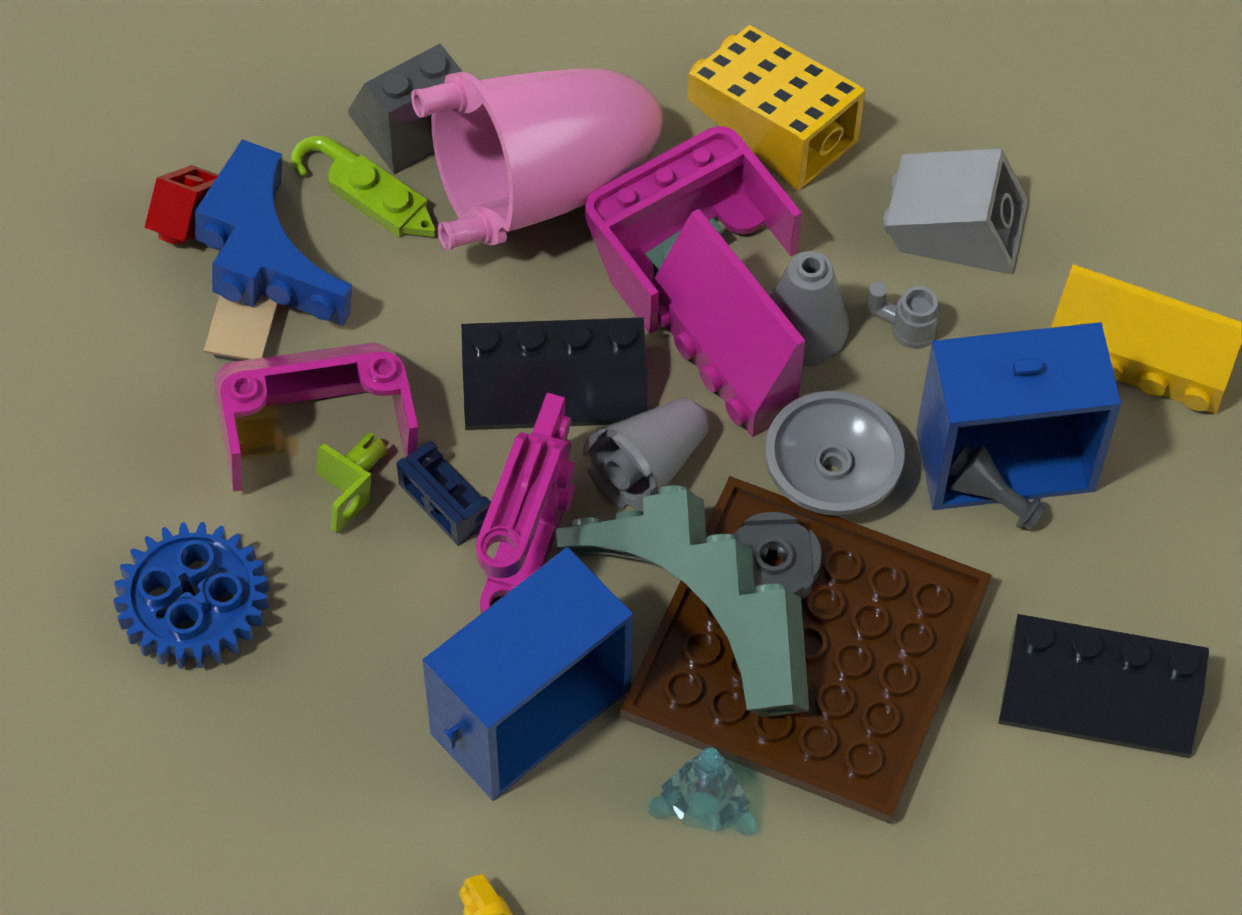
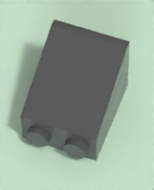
(386, 110)

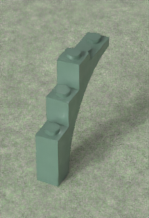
(759, 621)

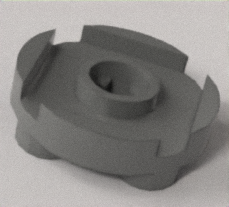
(792, 541)

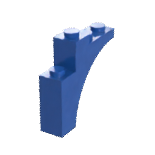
(254, 248)

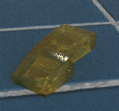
(260, 433)

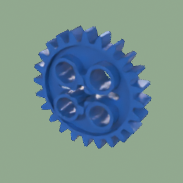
(191, 595)

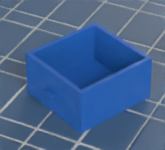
(1034, 401)
(529, 672)

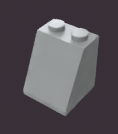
(958, 208)

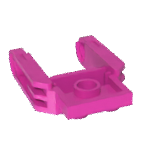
(527, 502)

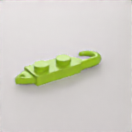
(369, 188)

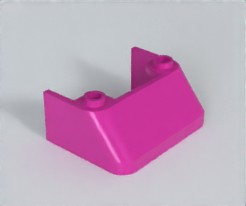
(656, 199)
(251, 384)

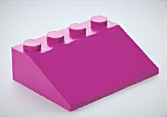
(728, 326)

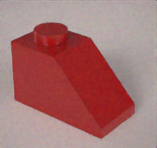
(175, 202)

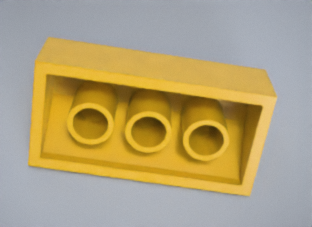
(1155, 339)

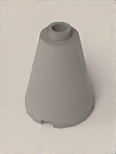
(814, 305)
(644, 451)

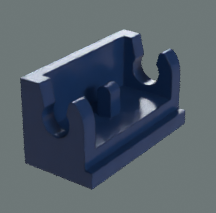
(442, 492)

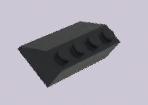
(587, 361)
(1103, 685)

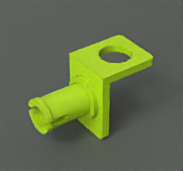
(350, 476)

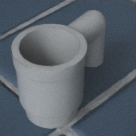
(913, 317)

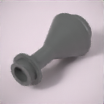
(977, 474)

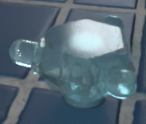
(705, 796)

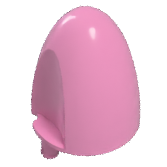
(532, 144)

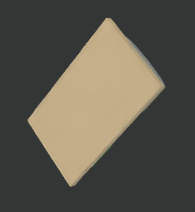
(240, 330)

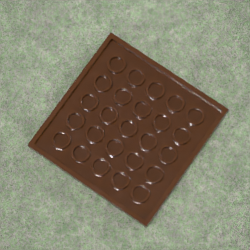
(877, 656)

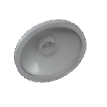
(837, 432)

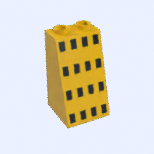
(779, 103)

